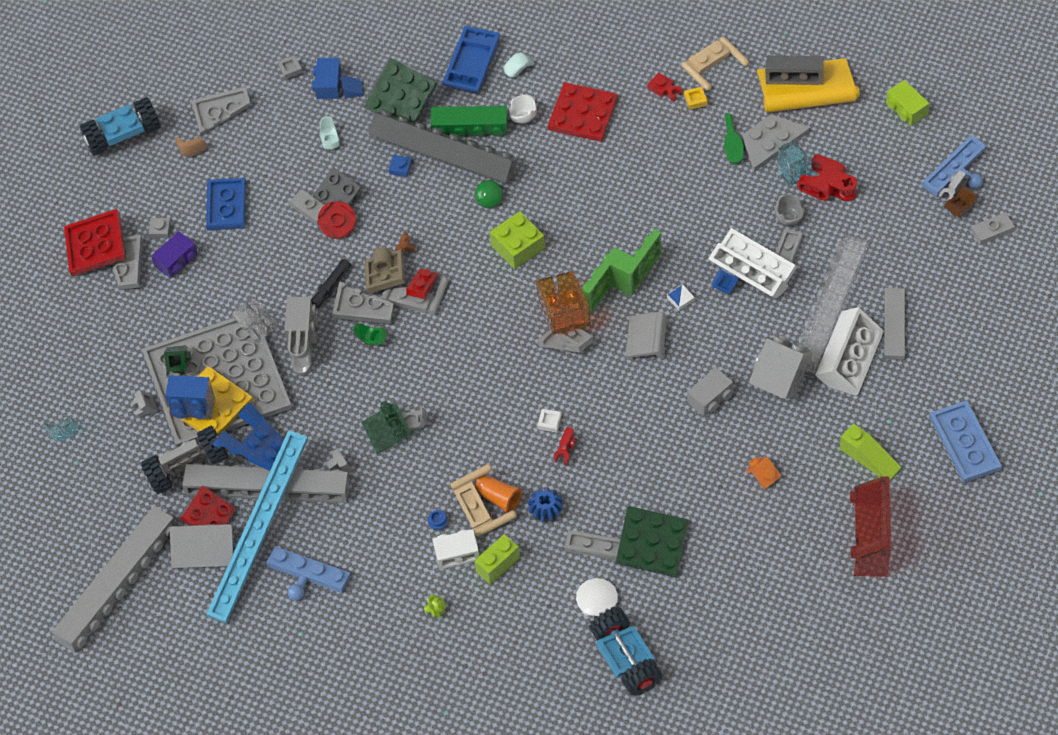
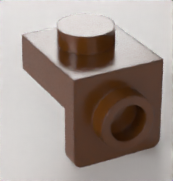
(962, 202)

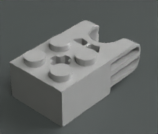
(301, 333)

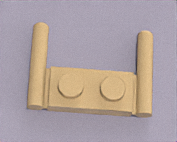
(710, 57)
(473, 505)

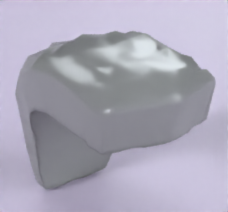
(416, 419)

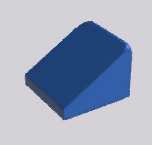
(352, 87)

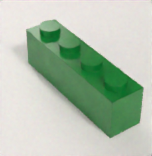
(471, 120)

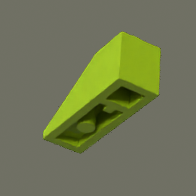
(868, 452)

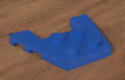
(260, 445)

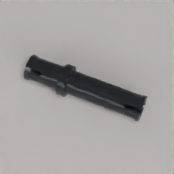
(326, 289)

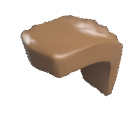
(191, 147)

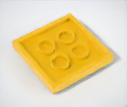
(227, 404)

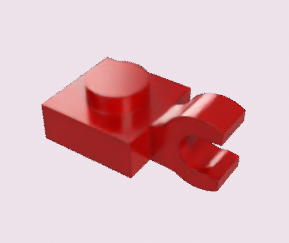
(566, 443)

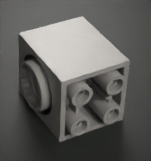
(780, 366)

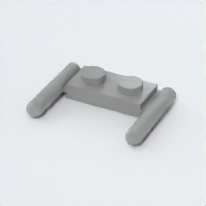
(430, 304)

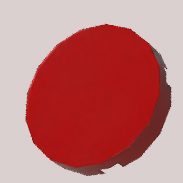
(336, 220)

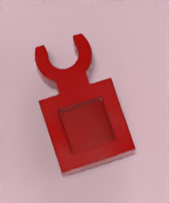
(663, 85)

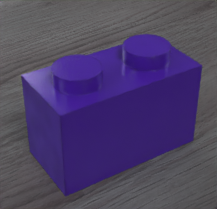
(174, 254)

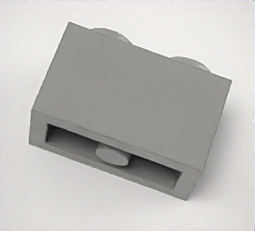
(710, 392)

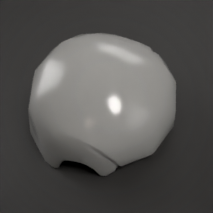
(789, 210)

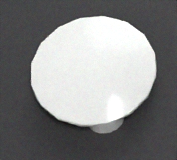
(596, 596)

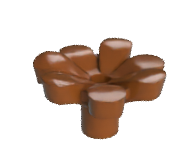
(405, 244)

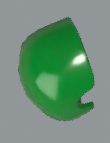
(488, 194)

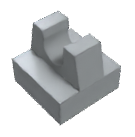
(145, 403)
(338, 462)

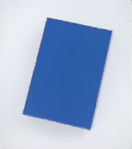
(226, 204)

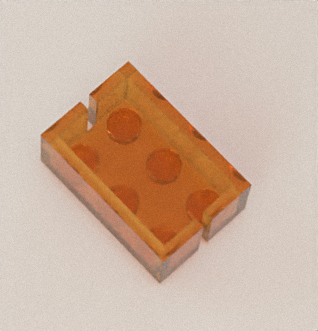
(565, 308)

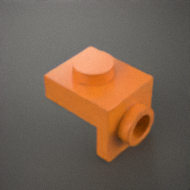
(763, 471)

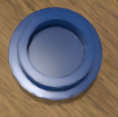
(437, 520)

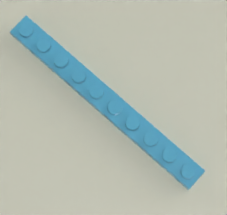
(257, 527)

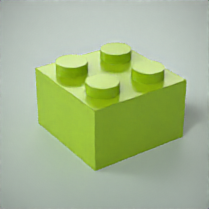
(517, 240)

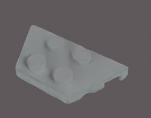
(769, 135)

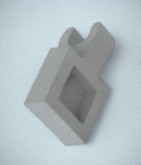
(957, 180)

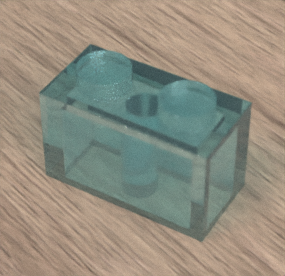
(791, 162)

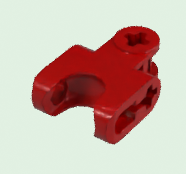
(830, 181)

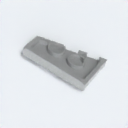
(218, 108)
(129, 269)

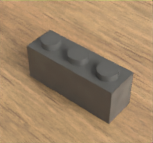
(794, 70)

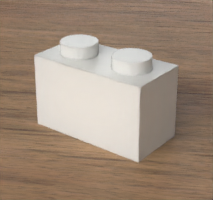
(455, 549)

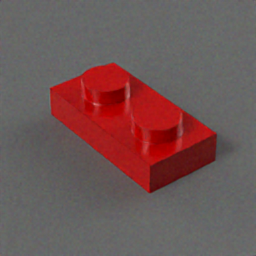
(422, 283)

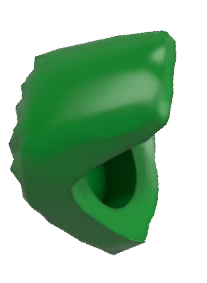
(370, 335)

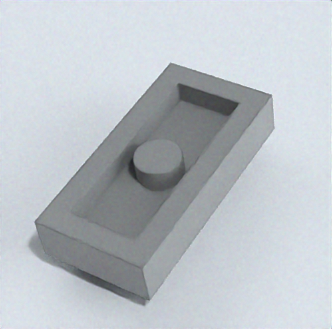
(306, 205)
(992, 228)

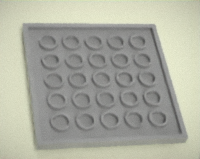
(231, 354)

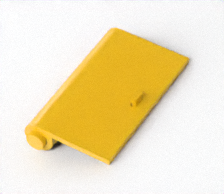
(836, 89)

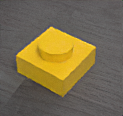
(695, 98)

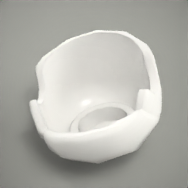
(522, 109)

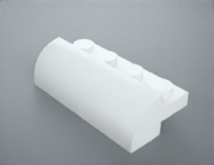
(753, 263)

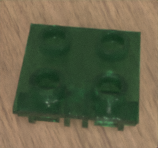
(386, 427)

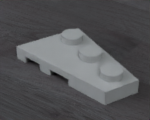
(358, 306)

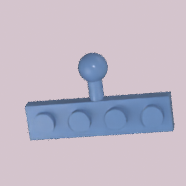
(958, 160)
(307, 570)

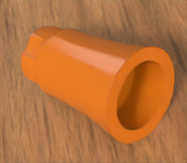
(499, 493)

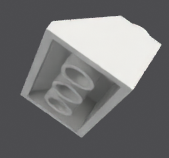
(849, 351)

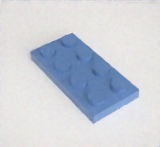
(965, 441)

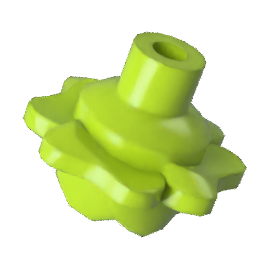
(436, 606)

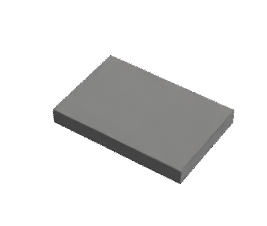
(201, 545)

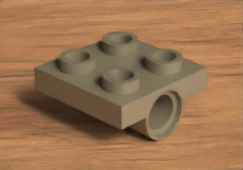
(384, 270)

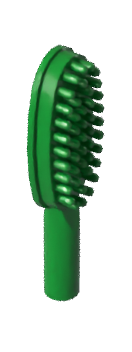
(732, 142)

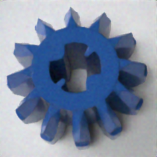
(545, 504)

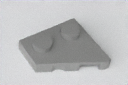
(572, 340)

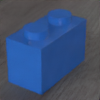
(327, 78)

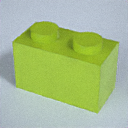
(907, 103)
(497, 559)

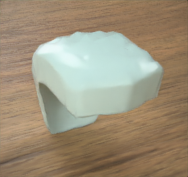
(517, 64)
(328, 133)

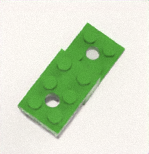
(622, 270)

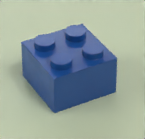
(190, 397)

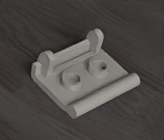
(646, 335)

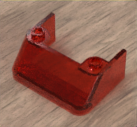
(872, 527)

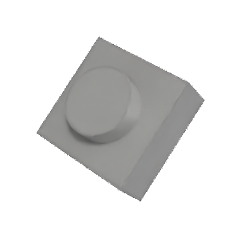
(289, 67)
(159, 227)

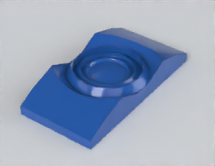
(471, 59)

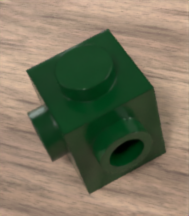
(177, 358)

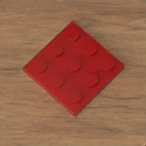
(582, 112)
(94, 242)

